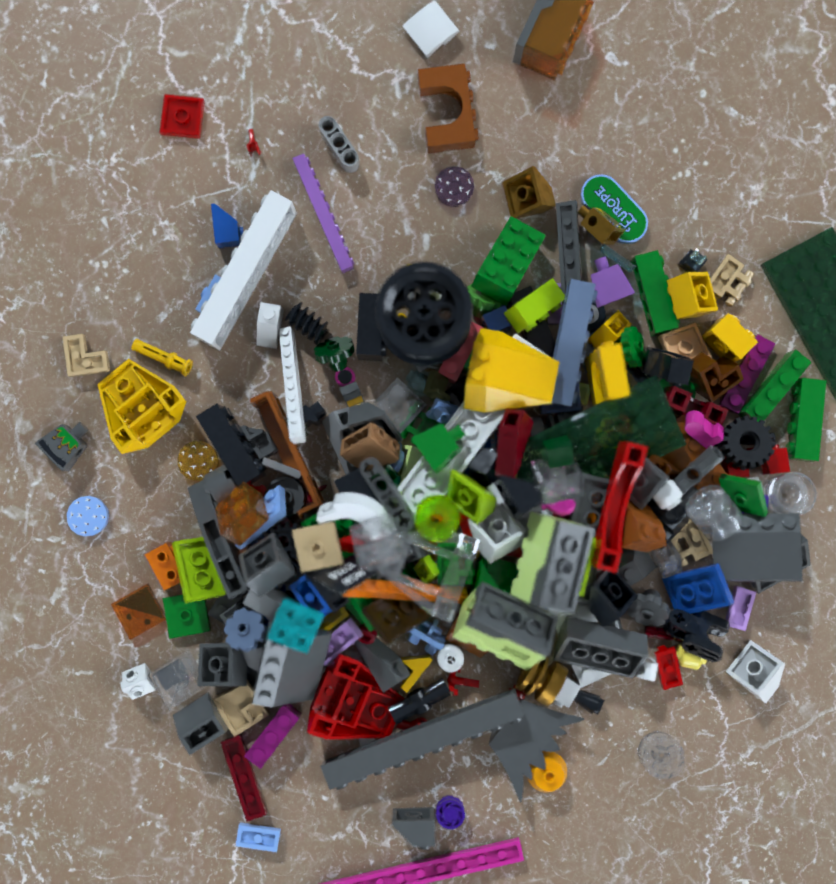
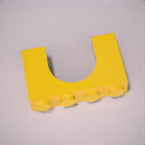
(607, 373)

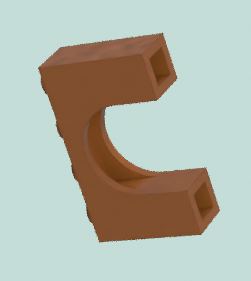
(454, 82)

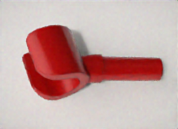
(252, 145)

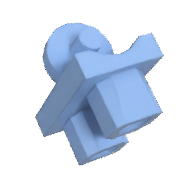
(442, 411)
(429, 633)

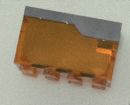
(551, 35)

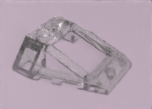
(453, 580)

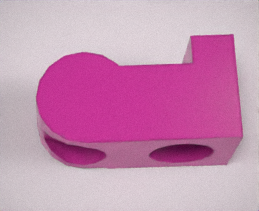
(703, 430)

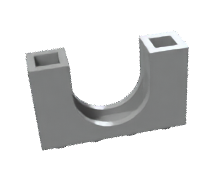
(267, 606)

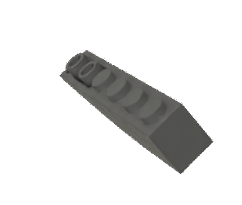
(222, 551)

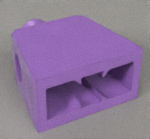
(610, 283)

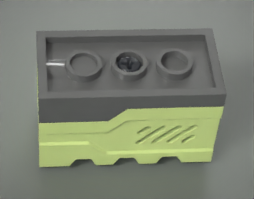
(552, 562)
(506, 626)

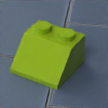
(470, 497)

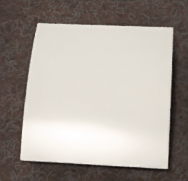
(430, 28)

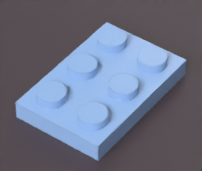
(276, 510)

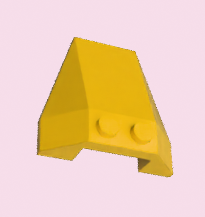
(507, 374)
(138, 406)

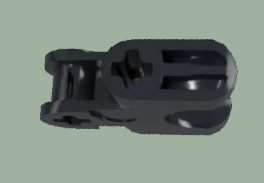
(693, 632)

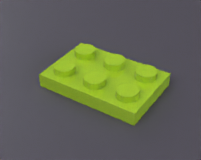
(196, 570)

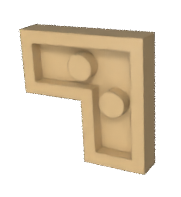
(81, 362)

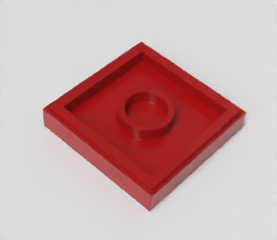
(182, 116)

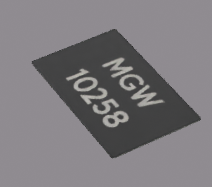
(344, 576)

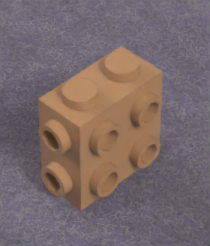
(367, 443)

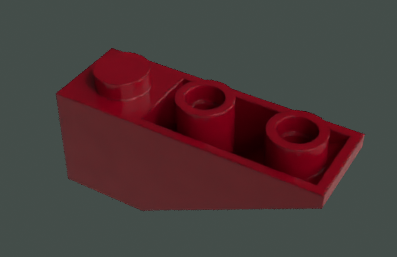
(512, 441)

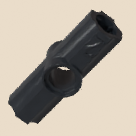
(419, 701)

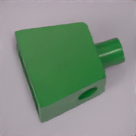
(439, 445)

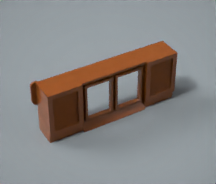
(277, 425)

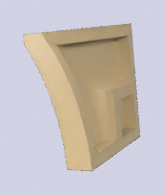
(237, 708)

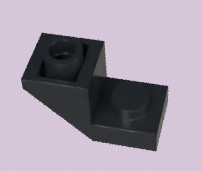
(332, 598)

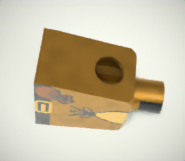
(601, 225)

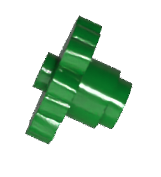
(632, 346)

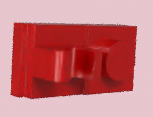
(668, 667)

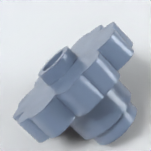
(245, 629)

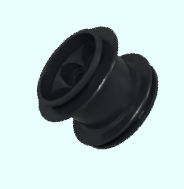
(424, 279)

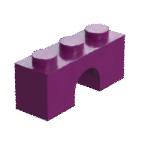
(273, 735)

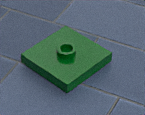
(745, 494)
(185, 618)

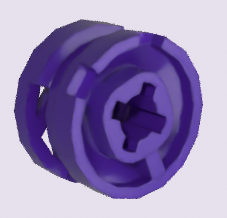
(450, 812)

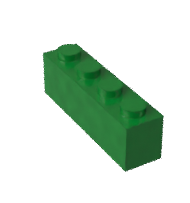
(654, 293)
(775, 386)
(806, 419)

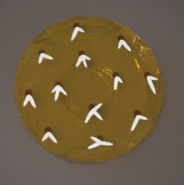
(197, 460)

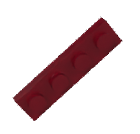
(244, 778)

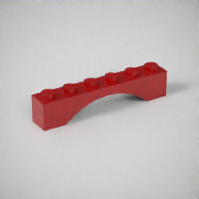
(625, 471)

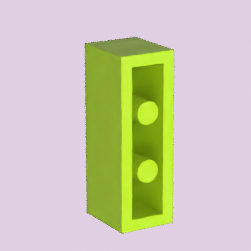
(535, 306)

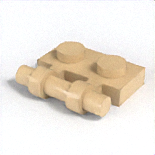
(725, 274)
(696, 543)

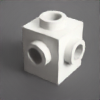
(137, 682)

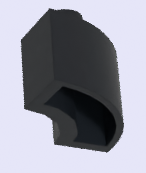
(668, 366)

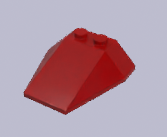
(351, 703)

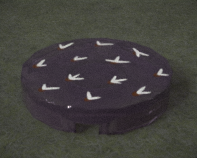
(454, 186)

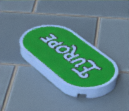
(608, 195)

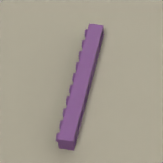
(323, 214)

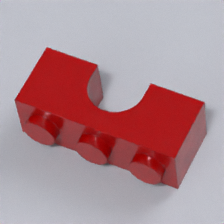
(776, 464)

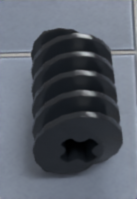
(307, 323)

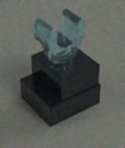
(692, 261)

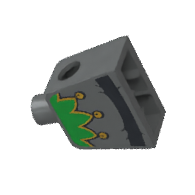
(64, 445)

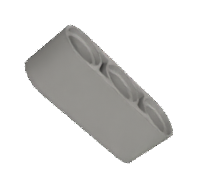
(337, 135)

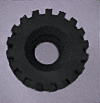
(747, 458)

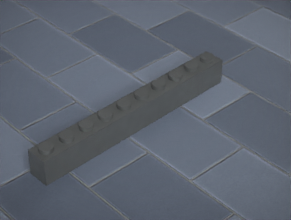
(422, 739)

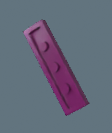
(751, 368)

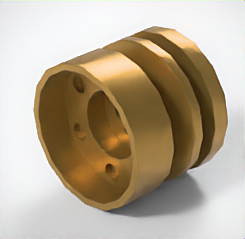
(546, 680)

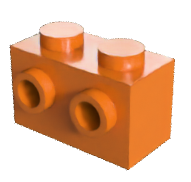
(164, 565)

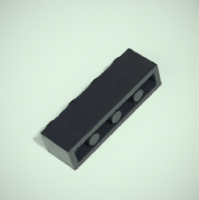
(540, 335)

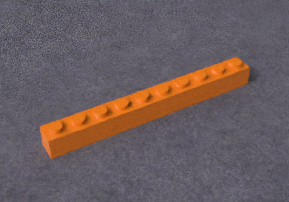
(386, 590)

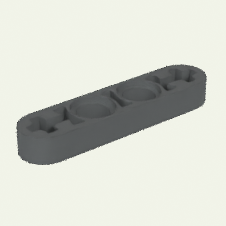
(390, 492)

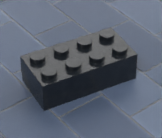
(230, 444)

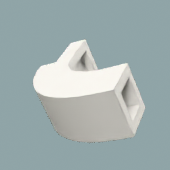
(351, 506)

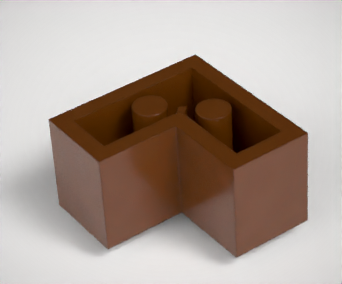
(714, 377)

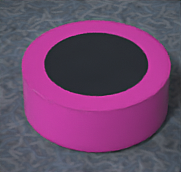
(345, 377)

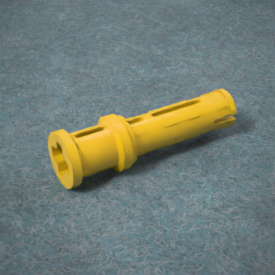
(171, 360)

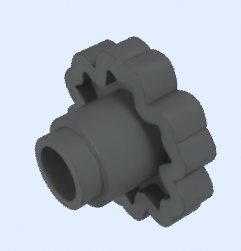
(649, 608)

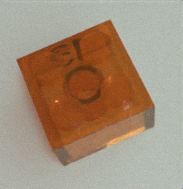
(241, 514)

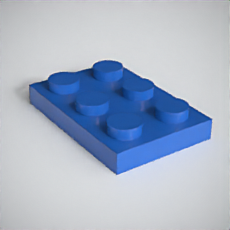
(699, 589)

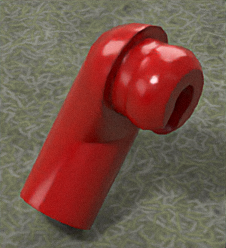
(406, 724)

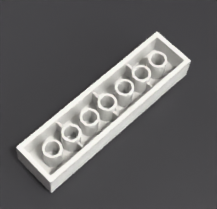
(244, 270)

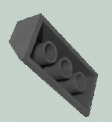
(601, 647)

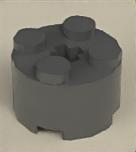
(219, 484)

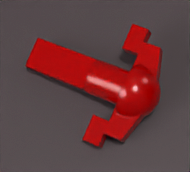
(452, 680)

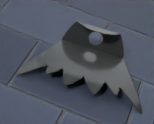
(522, 742)

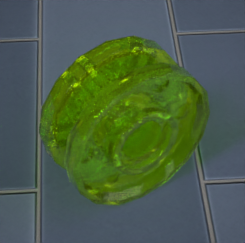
(438, 505)

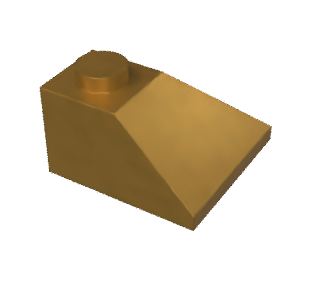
(528, 194)

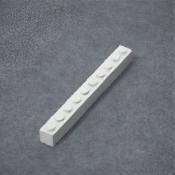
(292, 385)

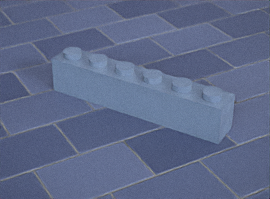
(571, 339)

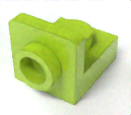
(427, 570)

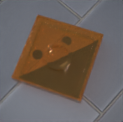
(139, 611)

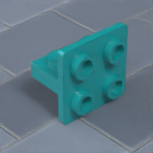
(295, 625)

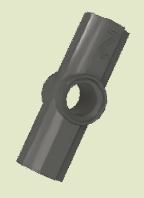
(703, 464)

